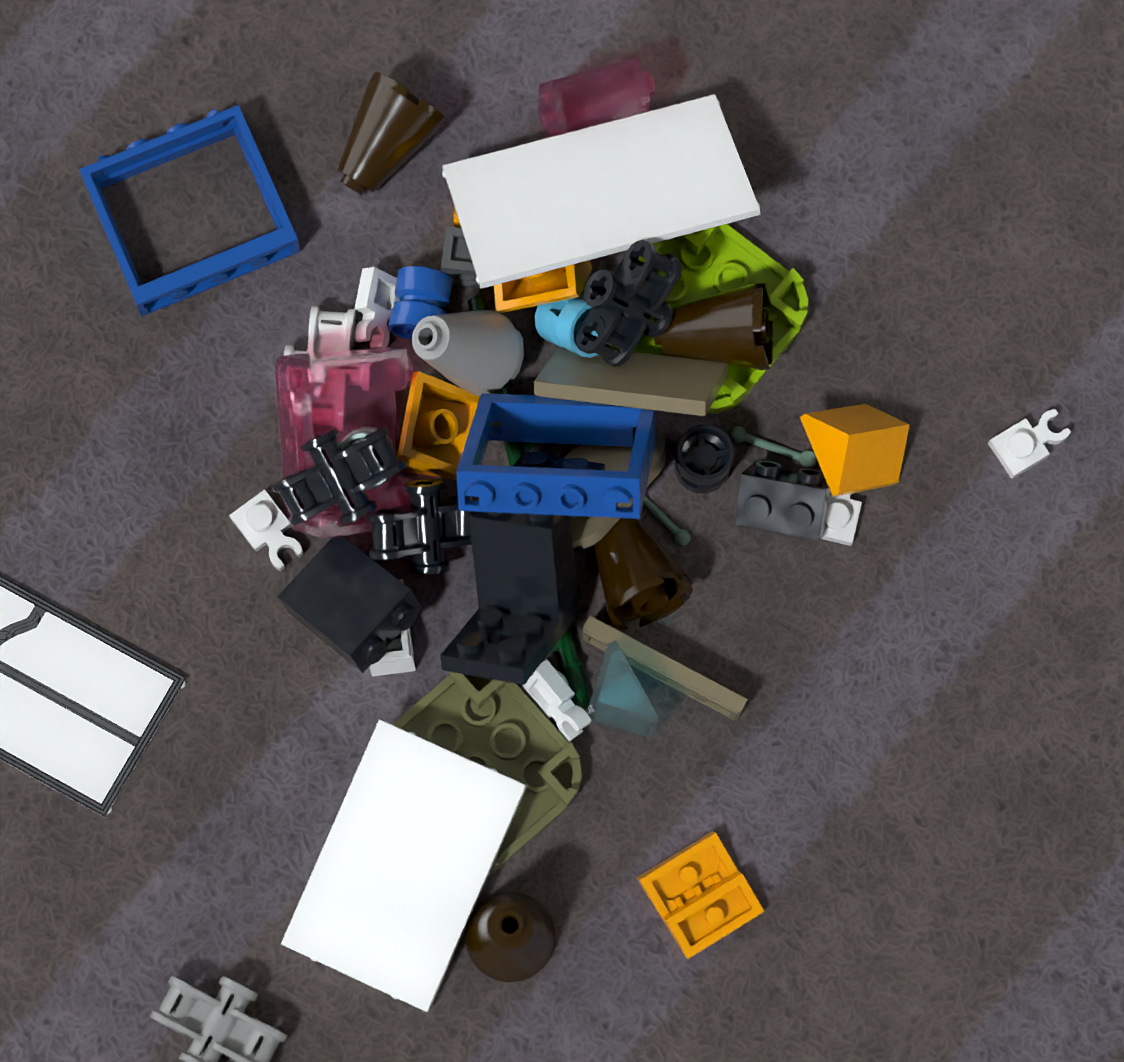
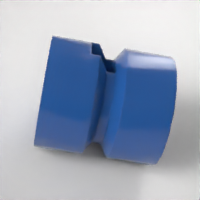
(421, 295)

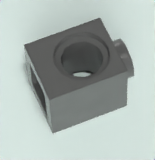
(457, 260)

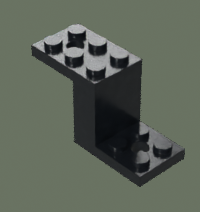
(522, 587)

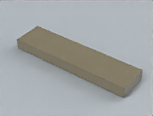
(666, 669)

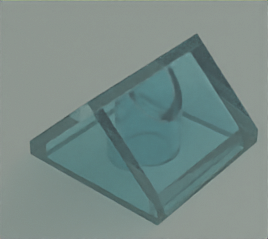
(619, 698)

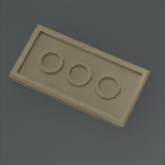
(640, 382)

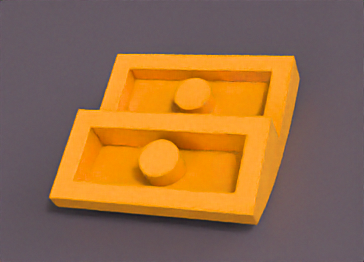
(710, 912)

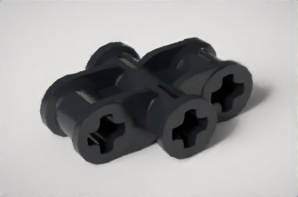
(625, 308)
(352, 469)
(420, 528)

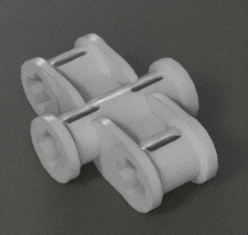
(204, 1019)

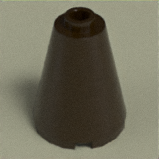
(385, 133)
(723, 328)
(638, 575)
(510, 955)

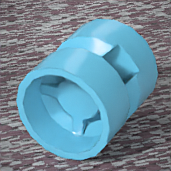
(560, 321)

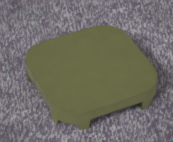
(506, 732)

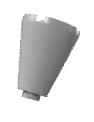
(471, 349)

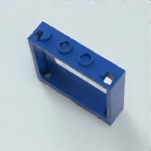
(215, 270)
(554, 489)

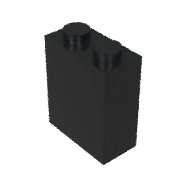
(350, 602)

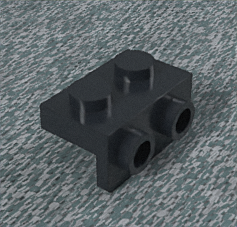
(783, 500)

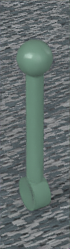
(807, 458)
(681, 536)

